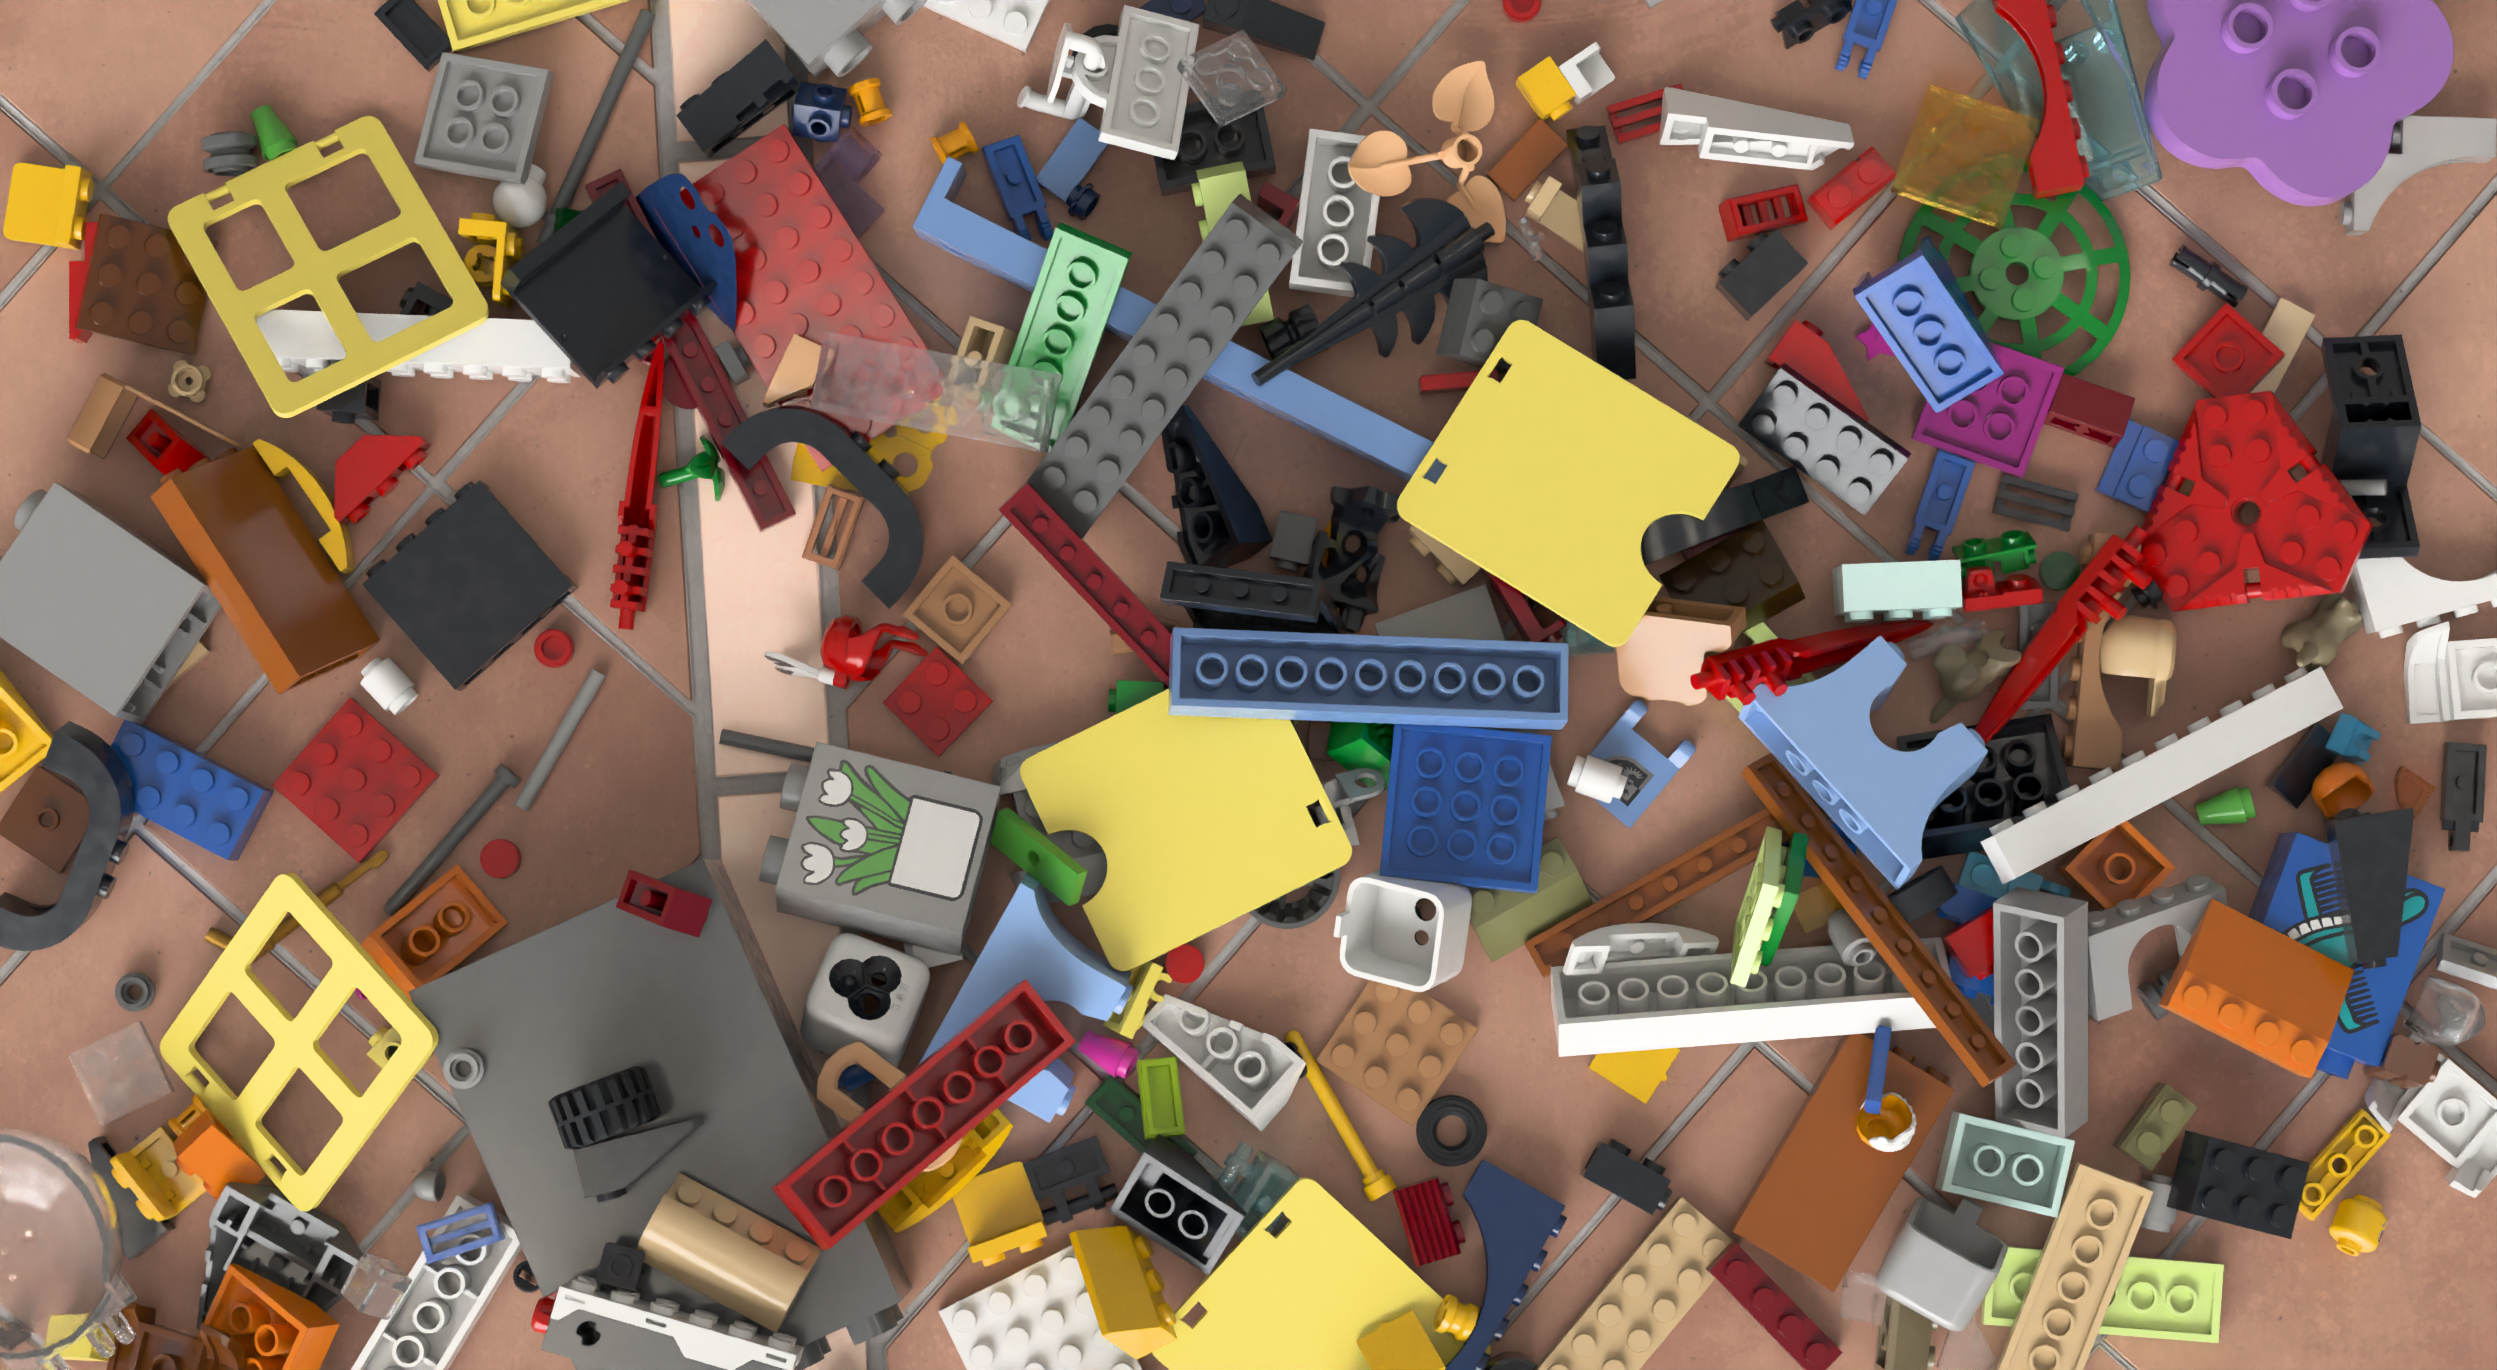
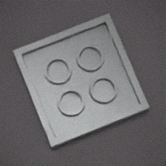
(483, 118)

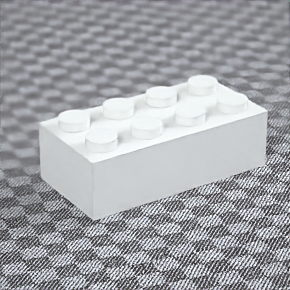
(1332, 216)

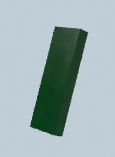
(1123, 1113)

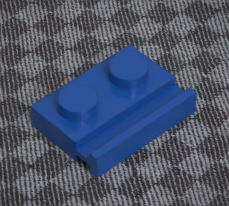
(2137, 466)

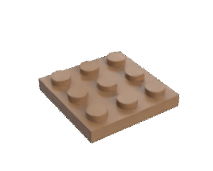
(1397, 1047)

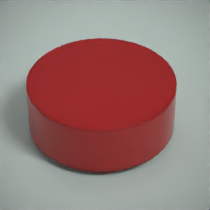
(1521, 10)
(554, 648)
(500, 858)
(1184, 963)

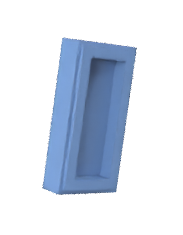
(1072, 160)

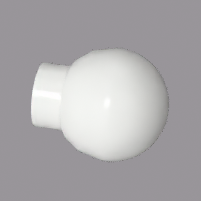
(520, 203)

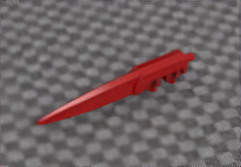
(638, 512)
(2067, 624)
(1782, 659)

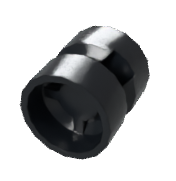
(1282, 334)

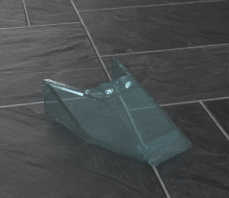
(2102, 84)

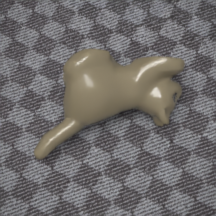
(2320, 636)
(1967, 673)

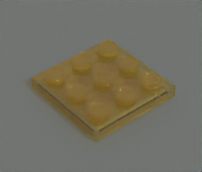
(1965, 156)

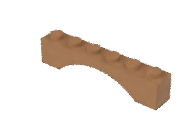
(2094, 733)

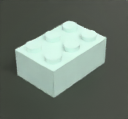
(1897, 590)
(2004, 1164)

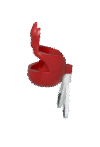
(850, 653)

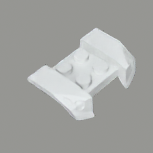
(2449, 677)
(2450, 1117)

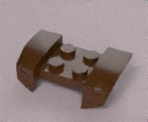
(169, 1349)

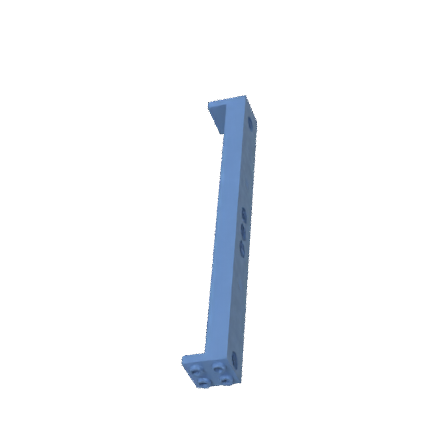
(1284, 396)

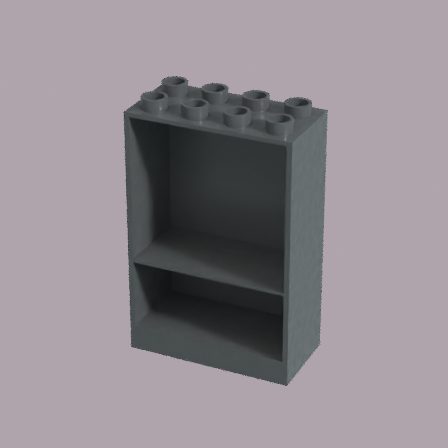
(714, 1045)

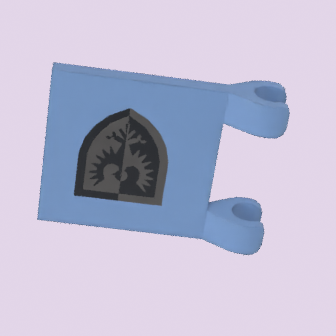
(1642, 763)

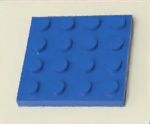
(1466, 806)

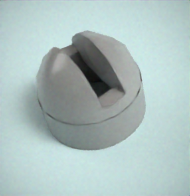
(429, 1185)

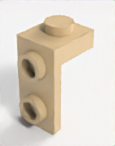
(1555, 211)

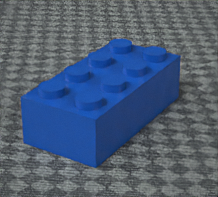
(190, 791)

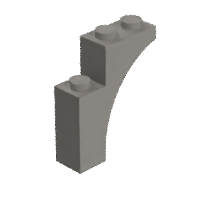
(2417, 146)

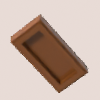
(1527, 160)

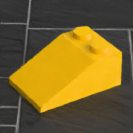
(22, 735)

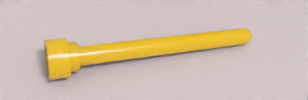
(1375, 1180)

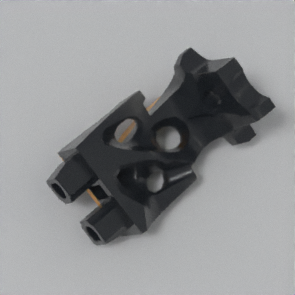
(1362, 514)

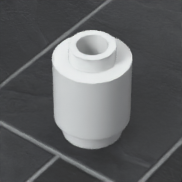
(388, 685)
(1597, 778)

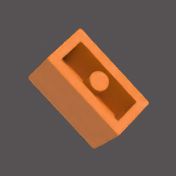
(215, 1156)

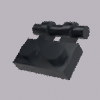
(1067, 1168)

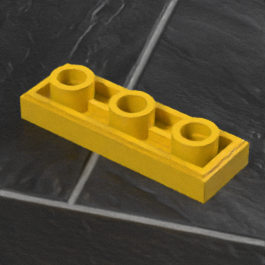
(2354, 1146)

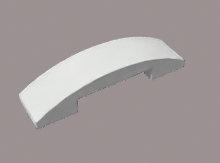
(1635, 942)

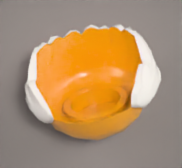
(1891, 1128)

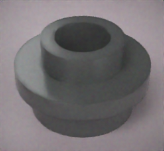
(123, 996)

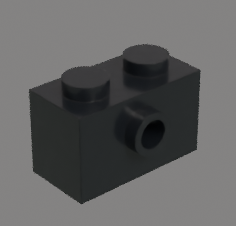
(354, 403)

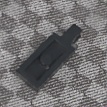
(2462, 792)

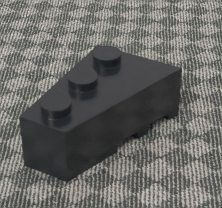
(738, 99)

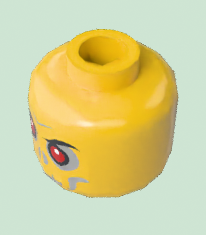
(2358, 1225)

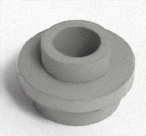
(451, 1072)

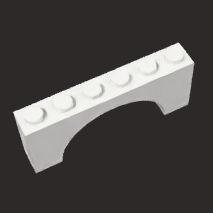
(2396, 594)

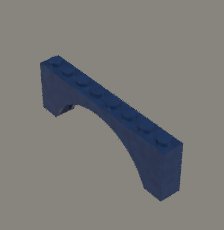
(1513, 1229)

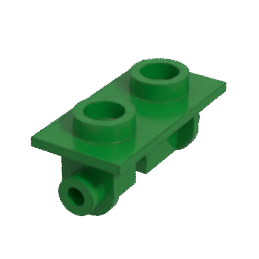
(2012, 549)

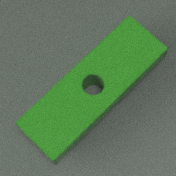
(1038, 856)

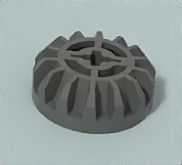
(1303, 911)

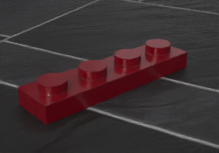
(1773, 1309)

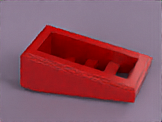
(1732, 220)

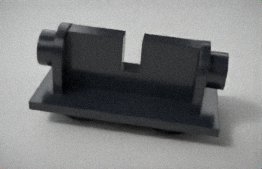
(1800, 23)

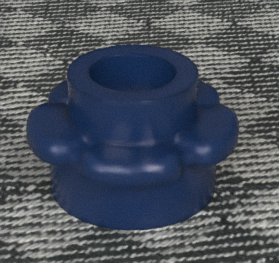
(1082, 201)

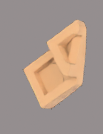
(795, 372)

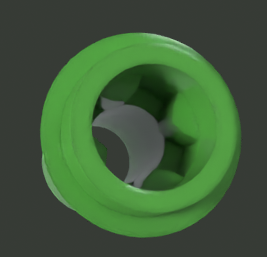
(272, 133)
(2228, 807)

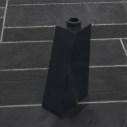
(2370, 881)

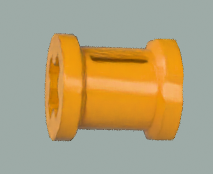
(869, 102)
(954, 143)
(188, 1116)

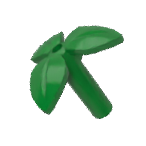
(702, 465)

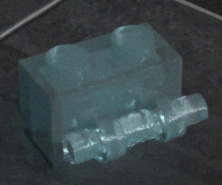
(1260, 1186)

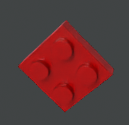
(2228, 355)
(938, 702)

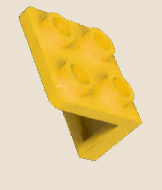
(48, 205)
(487, 230)
(156, 1178)
(1000, 1214)

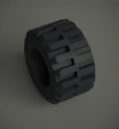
(604, 1107)

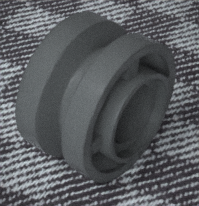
(229, 153)

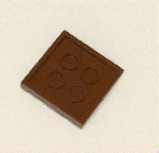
(141, 287)

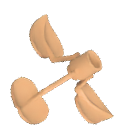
(1467, 102)

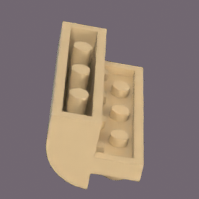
(727, 1252)

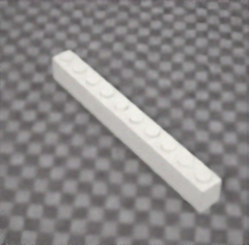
(2161, 775)

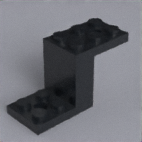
(2374, 434)

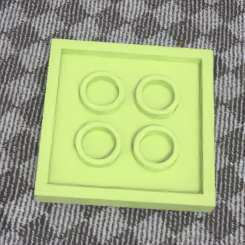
(1754, 916)

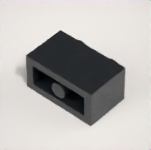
(1761, 274)

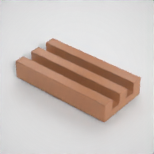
(847, 533)

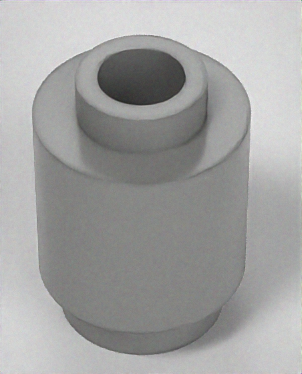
(1850, 940)
(2157, 1215)

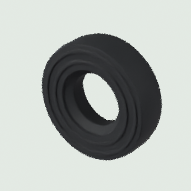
(1474, 1138)

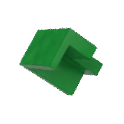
(1362, 746)

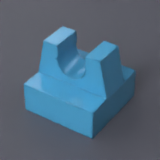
(2352, 739)

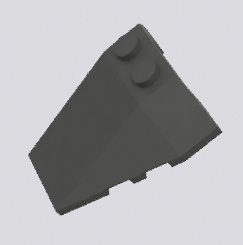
(279, 1242)

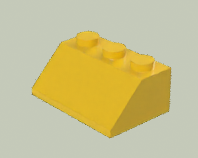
(1124, 1288)

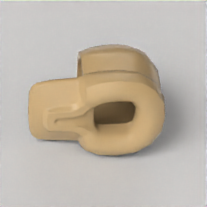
(2141, 649)

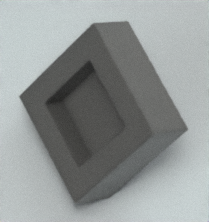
(735, 361)

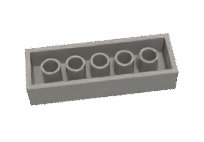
(2042, 1010)

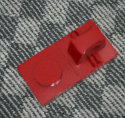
(1984, 594)

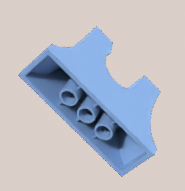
(1862, 784)
(1037, 948)

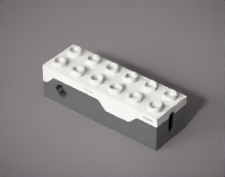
(652, 1333)

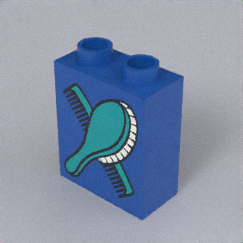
(2303, 903)

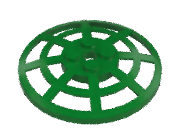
(2043, 271)

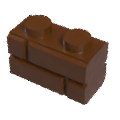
(2406, 1063)

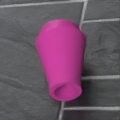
(1111, 1054)

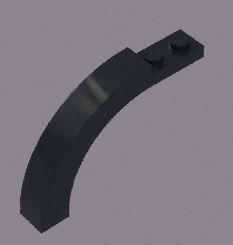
(1731, 511)

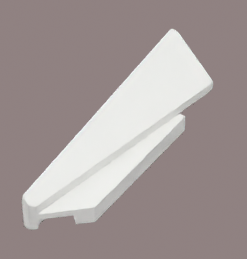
(1749, 131)

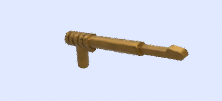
(290, 924)

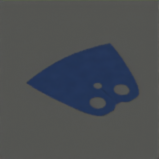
(703, 254)

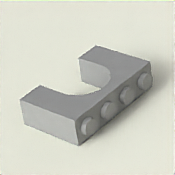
(2118, 929)

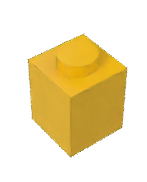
(1546, 90)

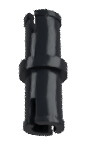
(2208, 276)

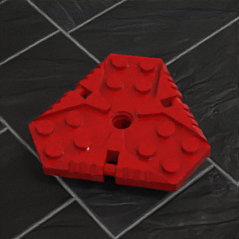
(2237, 455)

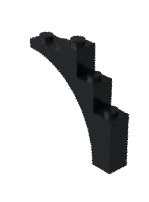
(1604, 250)

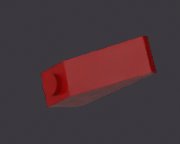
(1814, 359)

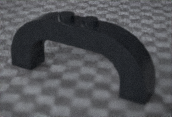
(852, 458)
(110, 798)

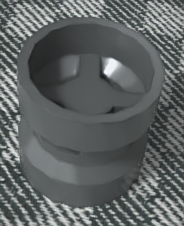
(2151, 993)

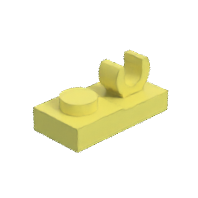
(1133, 1014)

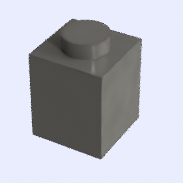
(1293, 541)

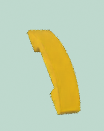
(338, 540)
(934, 1188)

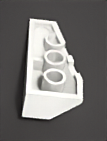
(1239, 1063)

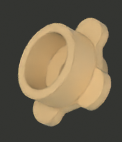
(183, 371)

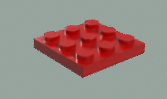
(355, 780)

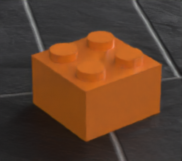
(2116, 867)

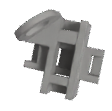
(1343, 792)

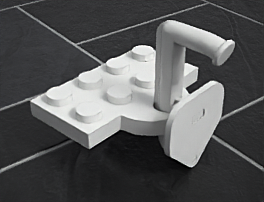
(1128, 77)

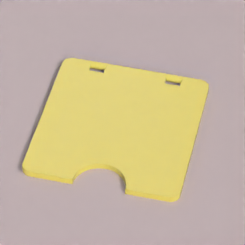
(1563, 479)
(1191, 819)
(1301, 1295)

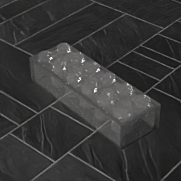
(936, 391)

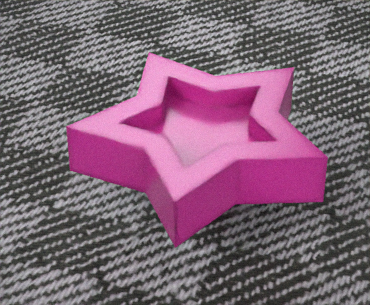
(1874, 343)

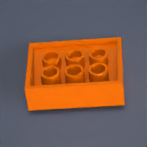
(2258, 989)
(271, 1322)

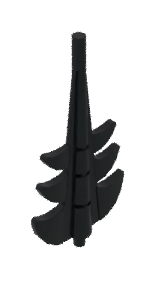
(1409, 279)

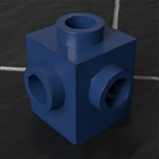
(821, 112)

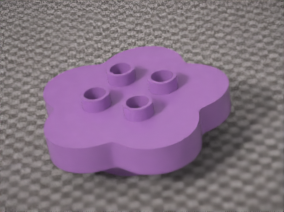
(2293, 86)

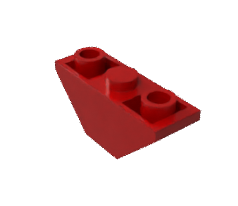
(372, 470)

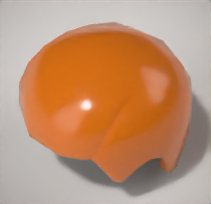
(2340, 788)

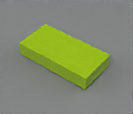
(1160, 1097)

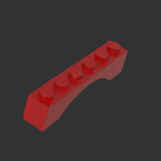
(2055, 160)

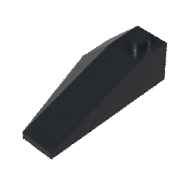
(1215, 508)

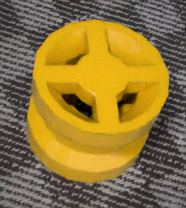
(484, 274)
(1456, 1318)

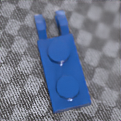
(1867, 29)
(1017, 186)
(1940, 501)

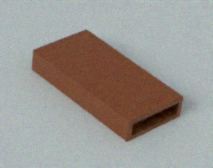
(264, 567)
(1822, 1179)

